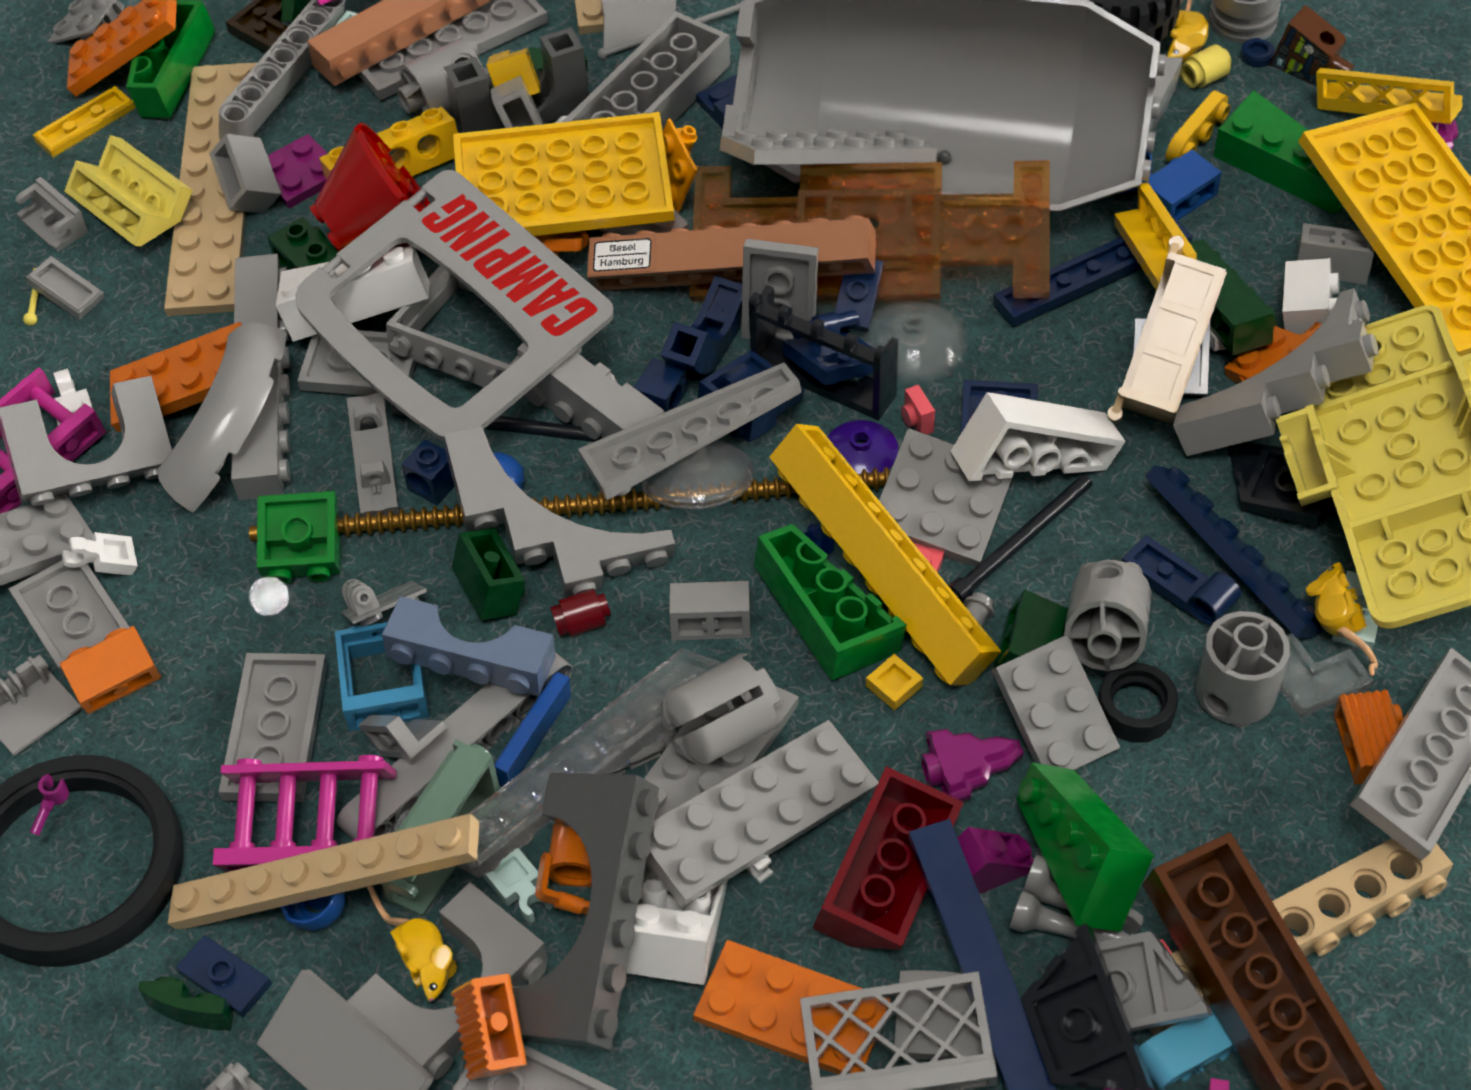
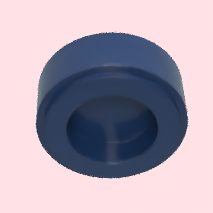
(1257, 52)

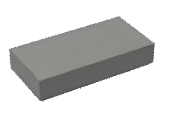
(65, 288)

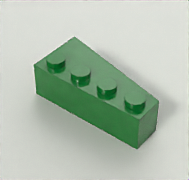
(165, 68)
(1266, 145)
(825, 606)
(1084, 845)

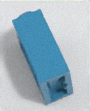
(405, 702)

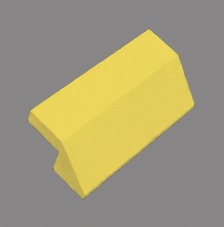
(129, 192)

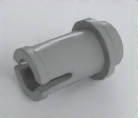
(980, 607)

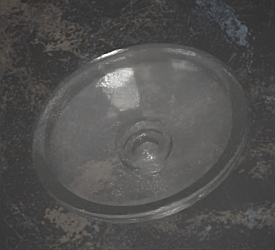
(928, 336)
(702, 478)

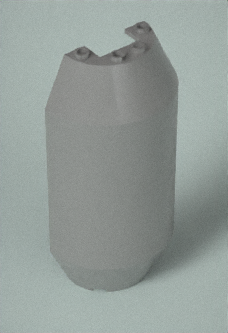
(966, 77)

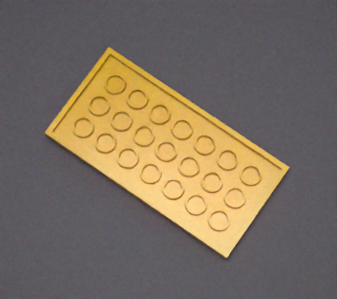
(1408, 204)

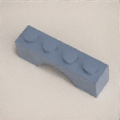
(513, 661)

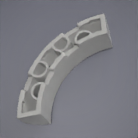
(224, 415)

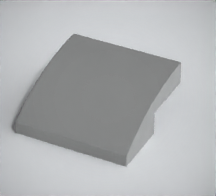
(940, 1023)

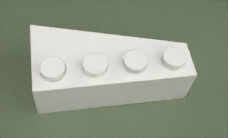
(384, 286)
(1034, 437)

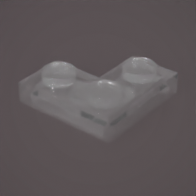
(1318, 685)

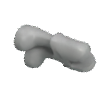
(1042, 888)

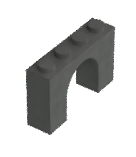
(561, 83)

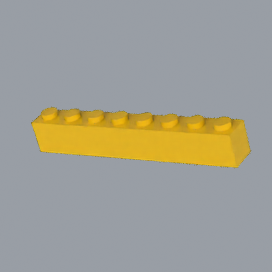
(884, 555)

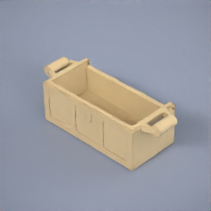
(1170, 337)

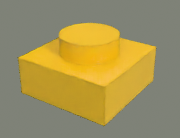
(894, 682)

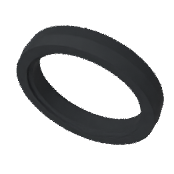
(147, 900)

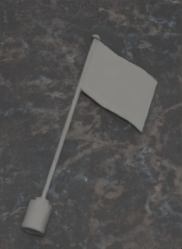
(633, 21)

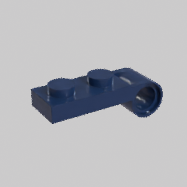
(1184, 584)

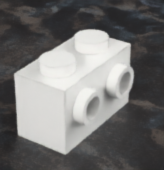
(1308, 293)

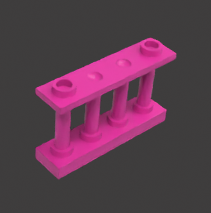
(69, 439)
(249, 771)

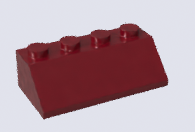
(879, 876)

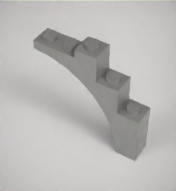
(1250, 408)
(534, 533)

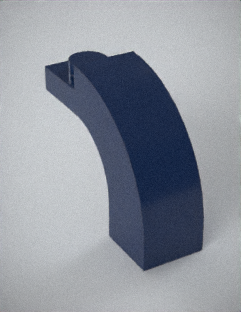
(712, 332)

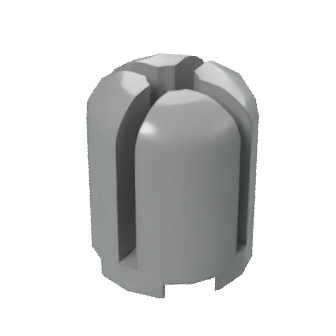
(734, 680)

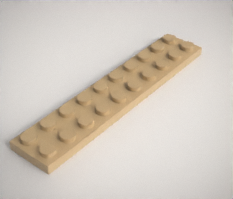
(209, 233)

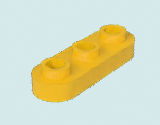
(1199, 125)

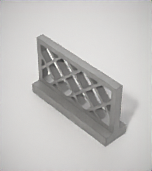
(946, 1074)

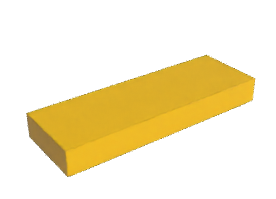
(84, 121)

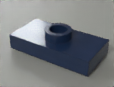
(860, 294)
(223, 974)

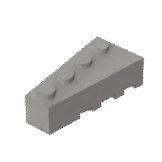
(590, 397)

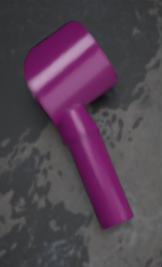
(50, 799)

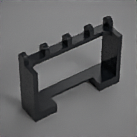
(869, 396)

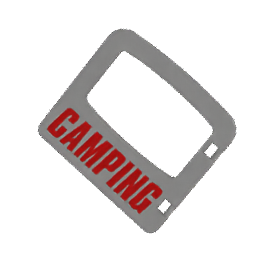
(495, 259)

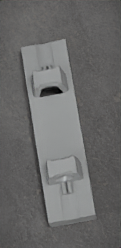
(372, 455)

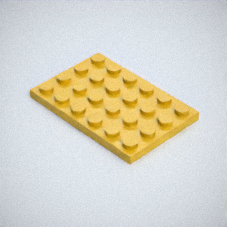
(572, 172)

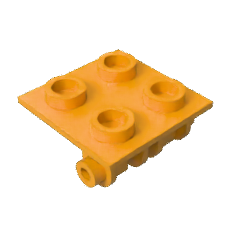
(680, 165)

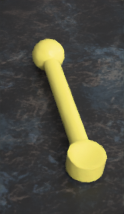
(30, 318)

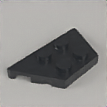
(1268, 487)
(1083, 1022)

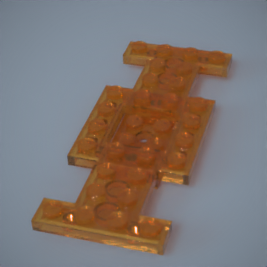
(913, 221)

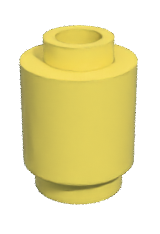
(1206, 66)

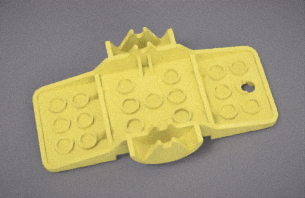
(1397, 467)

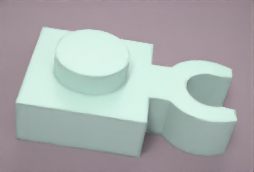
(514, 881)

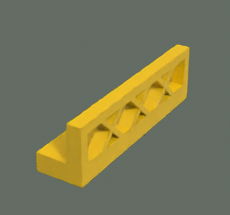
(1367, 99)
(1149, 232)

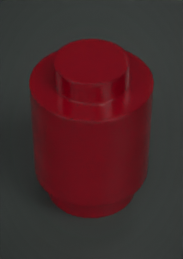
(580, 613)

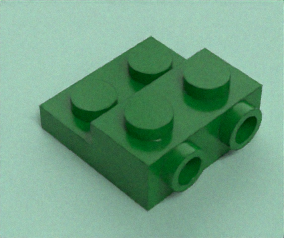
(298, 536)

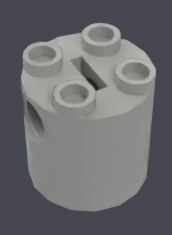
(425, 78)
(1109, 614)
(1242, 668)

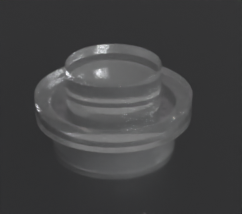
(269, 596)

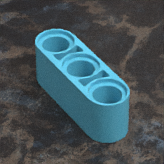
(1185, 1049)

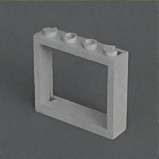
(407, 339)

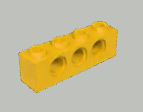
(404, 138)

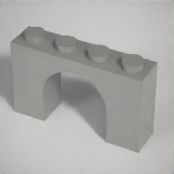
(44, 473)
(494, 939)

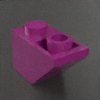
(995, 857)

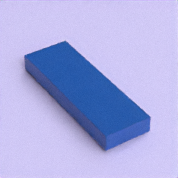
(533, 728)

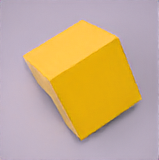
(509, 65)

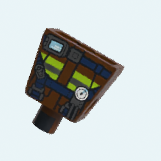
(1308, 46)

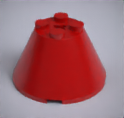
(362, 188)

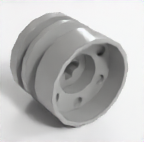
(1244, 18)

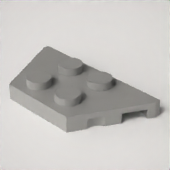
(1151, 982)

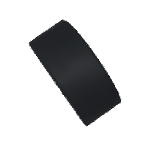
(1148, 677)

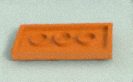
(119, 42)
(178, 373)
(760, 1002)

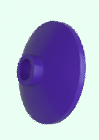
(877, 452)

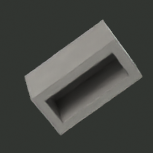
(515, 104)
(245, 173)

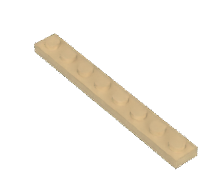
(325, 872)

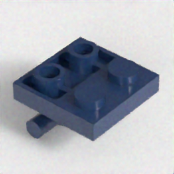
(822, 362)

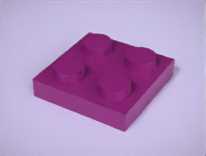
(298, 170)

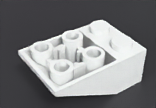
(673, 939)

